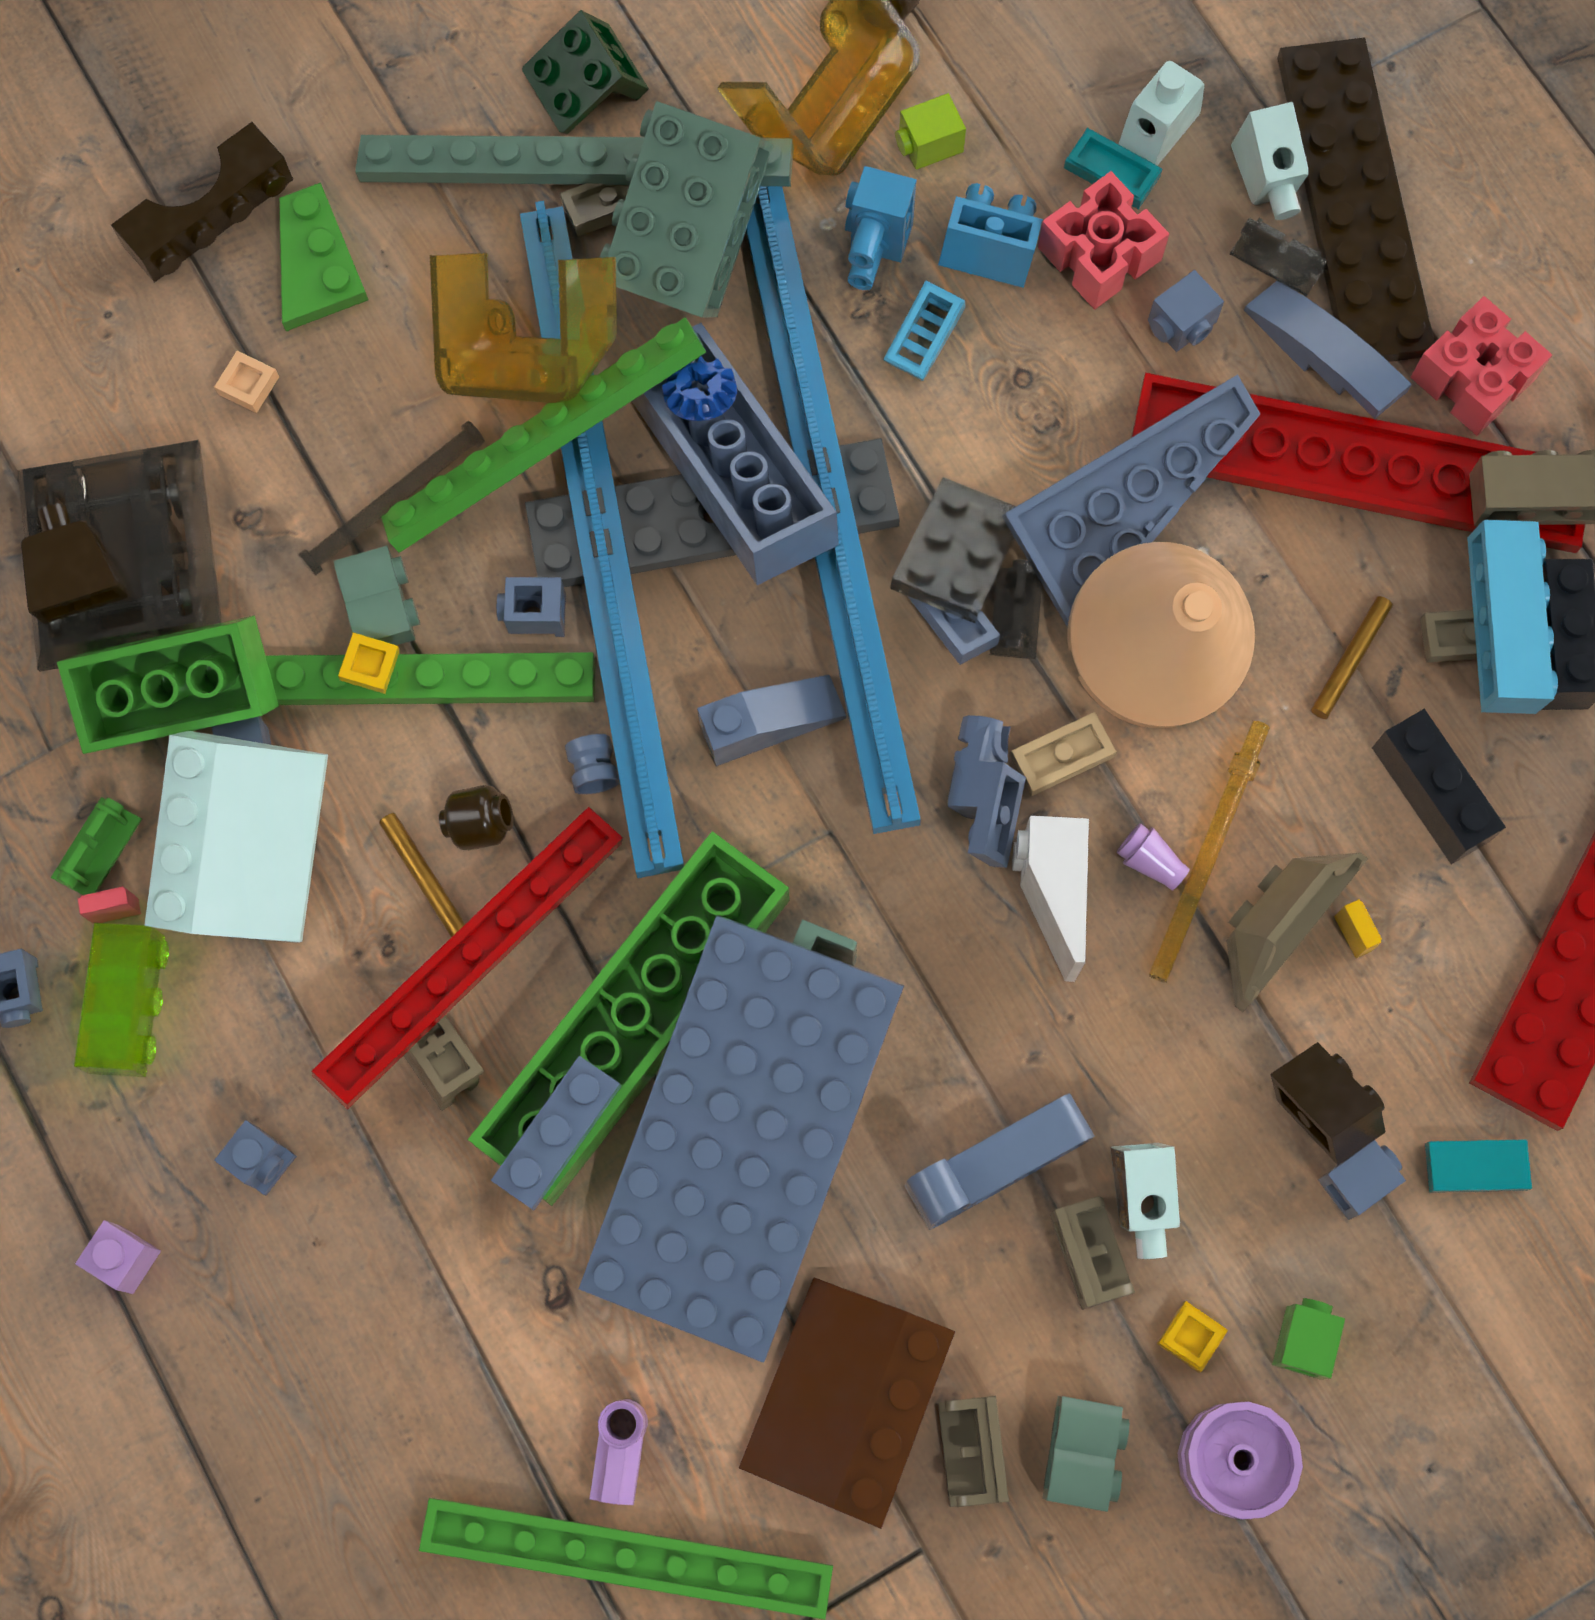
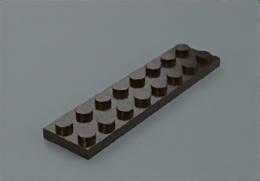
(1356, 197)

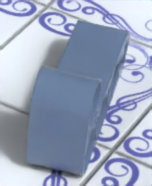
(998, 1161)

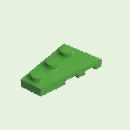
(315, 261)

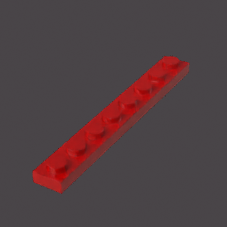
(466, 958)

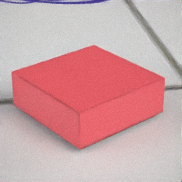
(108, 905)

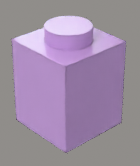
(118, 1257)

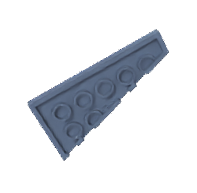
(1127, 491)

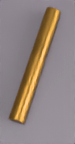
(1351, 657)
(422, 873)

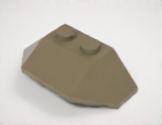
(1283, 917)

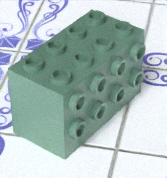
(686, 209)

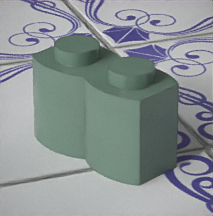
(375, 596)
(1084, 1454)

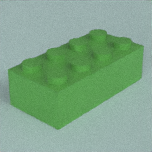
(168, 684)

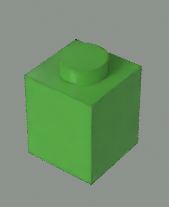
(1309, 1339)

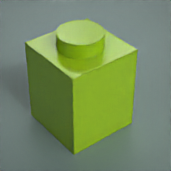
(931, 131)

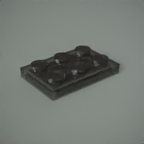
(956, 551)

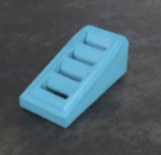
(945, 301)

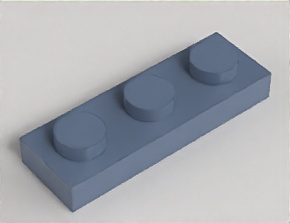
(556, 1133)

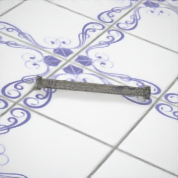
(399, 491)

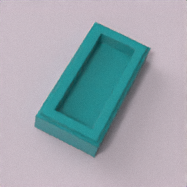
(1098, 155)
(1478, 1166)

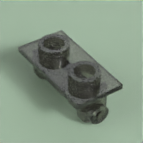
(1284, 261)
(1017, 611)

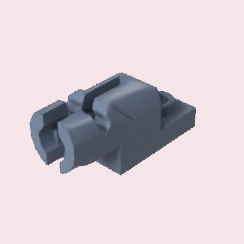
(986, 789)

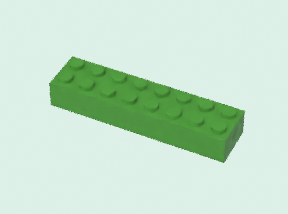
(636, 999)

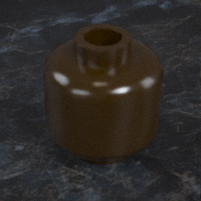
(476, 817)

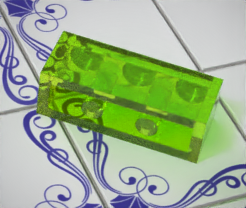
(121, 1000)

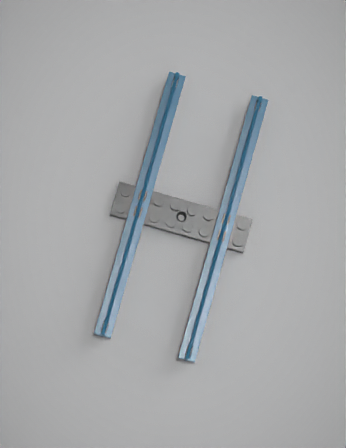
(613, 531)

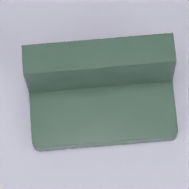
(826, 942)

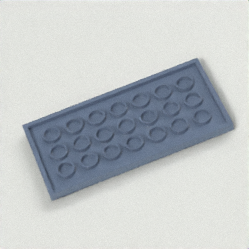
(741, 1137)

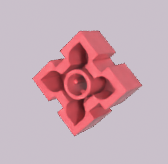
(1102, 240)
(1480, 365)

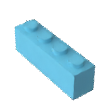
(1511, 617)

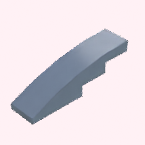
(1329, 347)

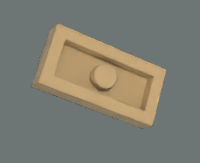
(1063, 753)

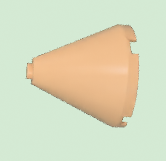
(1161, 635)

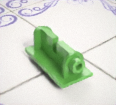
(96, 847)

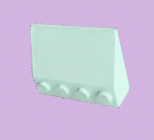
(235, 838)

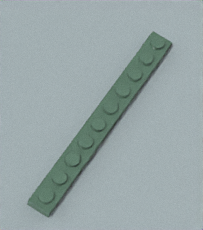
(519, 159)

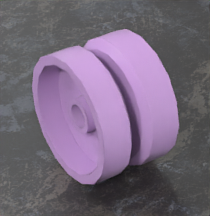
(1264, 1479)

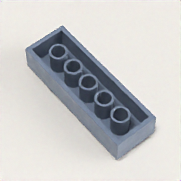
(745, 477)

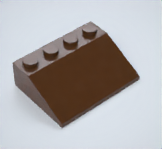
(847, 1401)

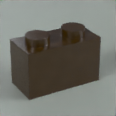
(1329, 1102)

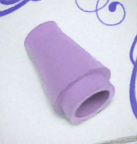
(1150, 855)

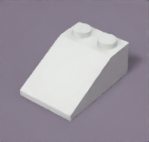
(1054, 881)

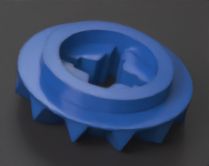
(691, 402)

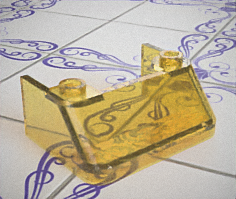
(847, 93)
(478, 339)

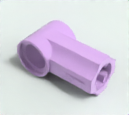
(618, 1457)

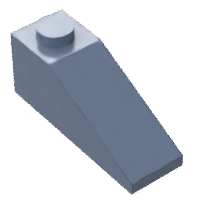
(768, 716)

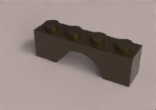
(167, 235)

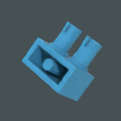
(878, 222)
(990, 238)

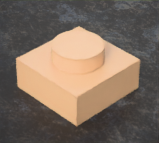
(246, 381)

